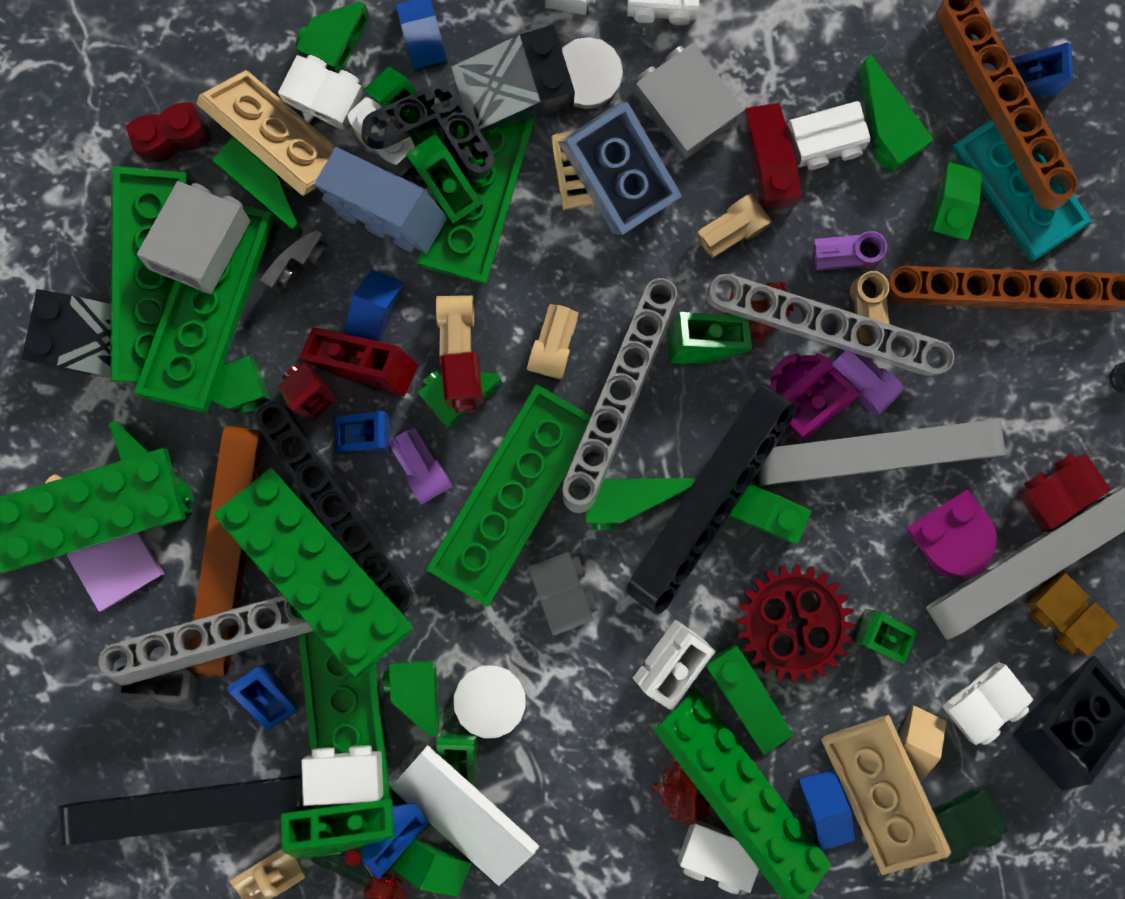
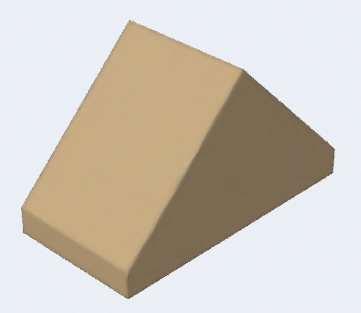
(922, 740)

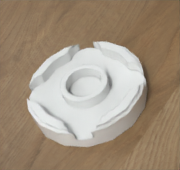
(593, 71)
(489, 701)

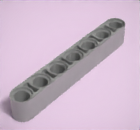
(847, 325)
(622, 377)
(883, 452)
(1030, 565)
(212, 646)

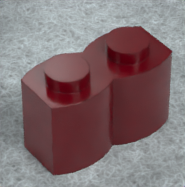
(162, 135)
(461, 381)
(1063, 491)

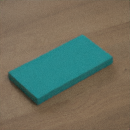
(1011, 198)

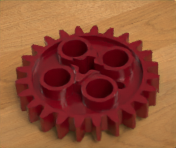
(826, 614)

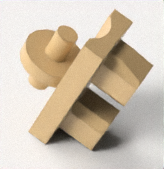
(269, 877)

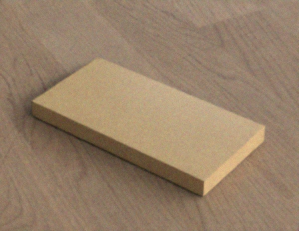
(269, 129)
(886, 795)

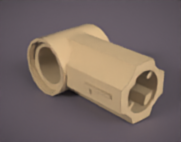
(742, 221)
(873, 308)
(455, 321)
(551, 351)

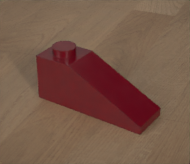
(772, 157)
(360, 360)
(306, 392)

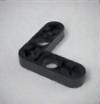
(441, 119)

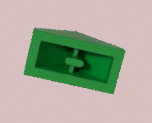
(884, 635)
(460, 753)
(432, 868)

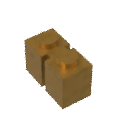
(1063, 608)

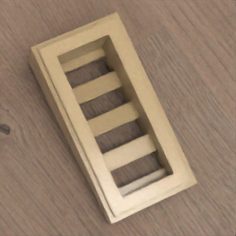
(559, 157)

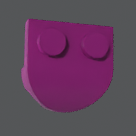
(814, 388)
(956, 537)

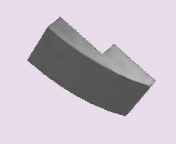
(304, 252)

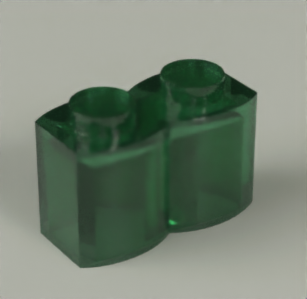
(969, 822)

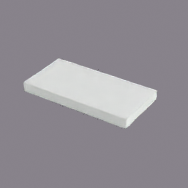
(465, 816)

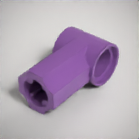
(845, 251)
(875, 386)
(423, 472)

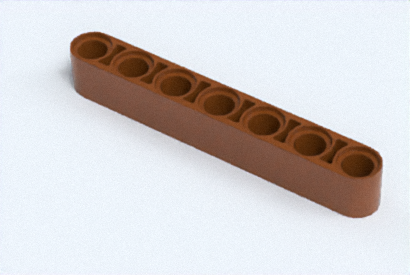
(1005, 113)
(992, 295)
(223, 558)

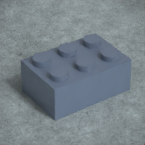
(620, 168)
(380, 201)

